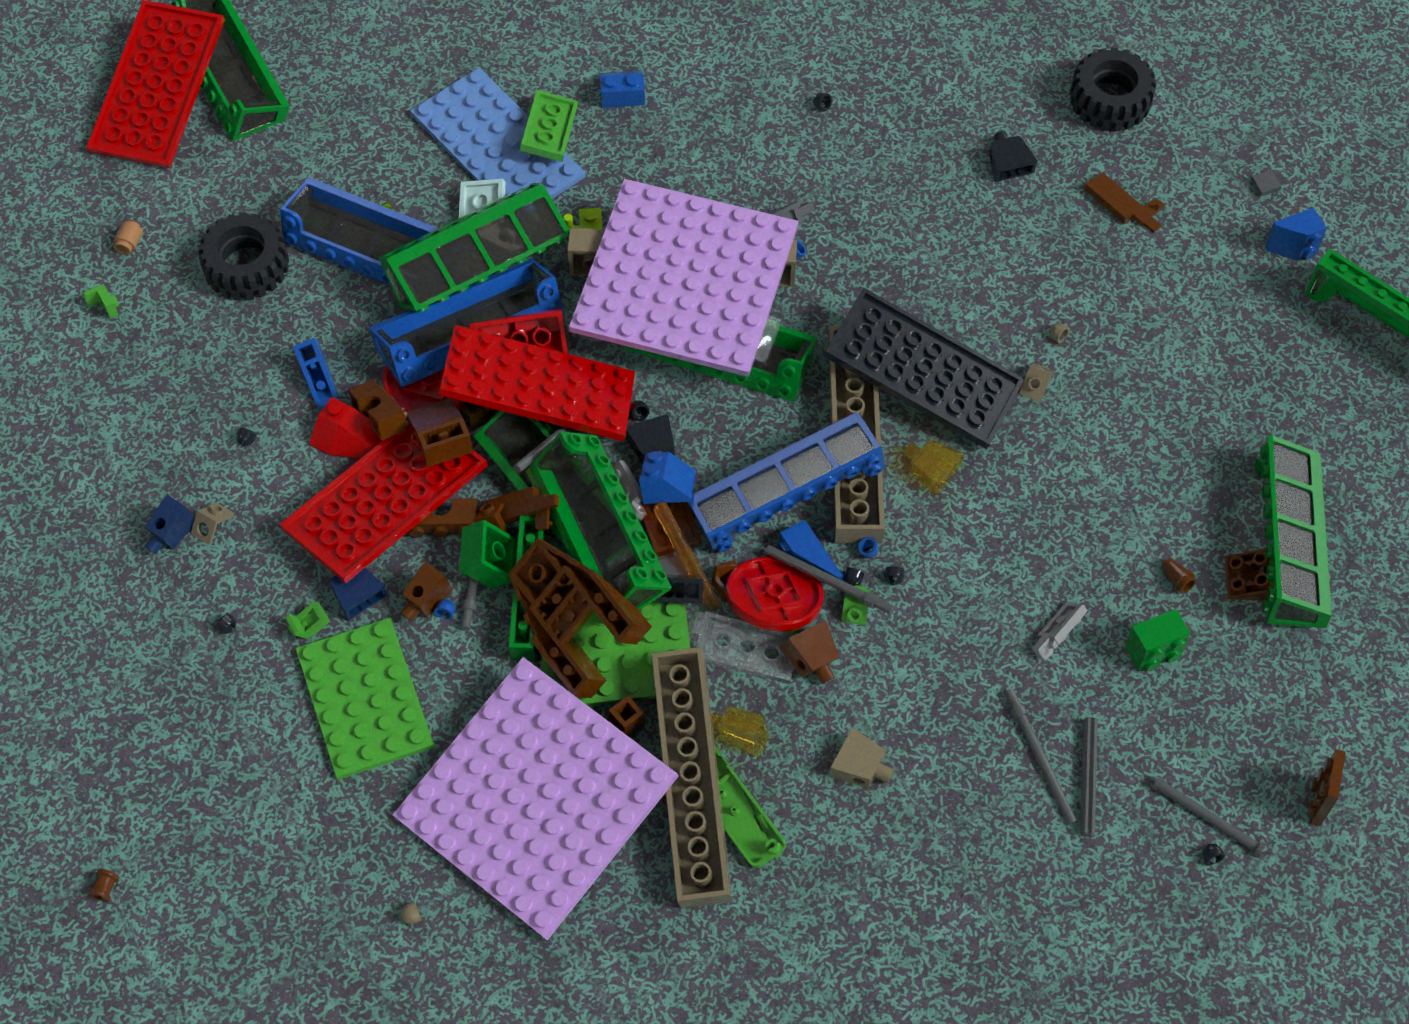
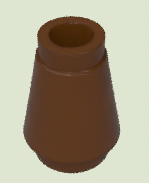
(1179, 576)

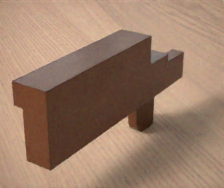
(1122, 204)
(528, 503)

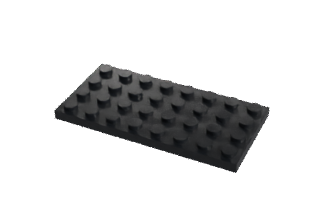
(924, 368)

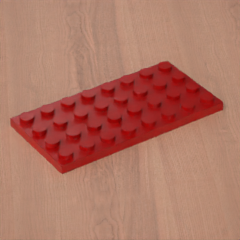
(155, 84)
(538, 383)
(376, 503)

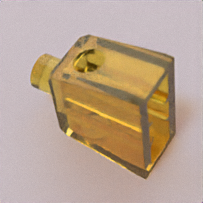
(933, 464)
(742, 729)

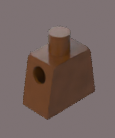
(425, 592)
(812, 651)

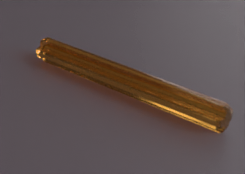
(684, 552)

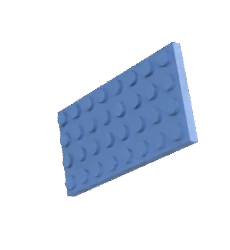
(485, 134)

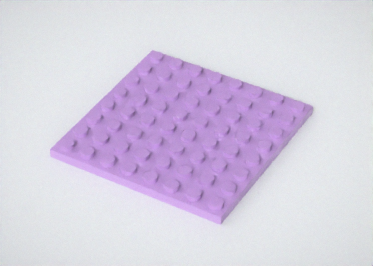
(685, 277)
(535, 797)

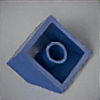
(622, 89)
(1297, 235)
(666, 479)

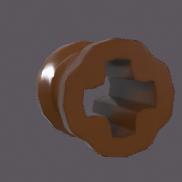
(103, 885)

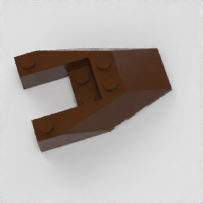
(557, 602)

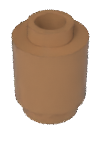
(127, 237)

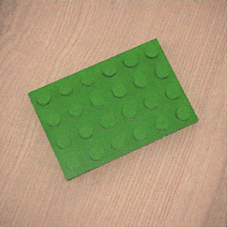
(629, 666)
(364, 698)

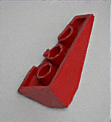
(535, 328)
(343, 431)

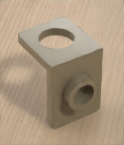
(1036, 382)
(211, 517)

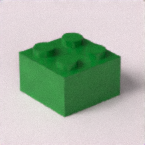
(487, 554)
(1157, 640)

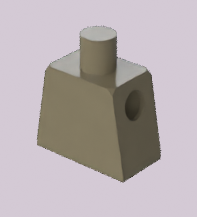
(860, 761)

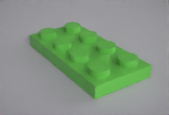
(549, 125)

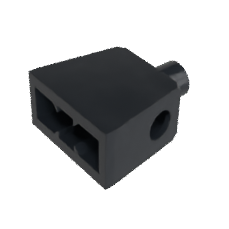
(1010, 157)
(651, 436)
(684, 589)

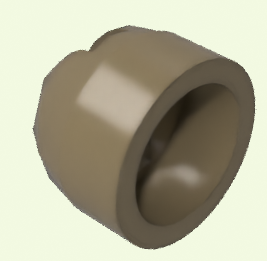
(1058, 329)
(410, 914)

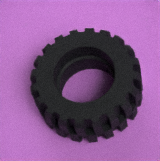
(1106, 109)
(249, 278)

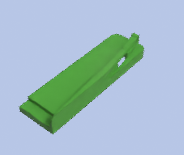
(739, 819)

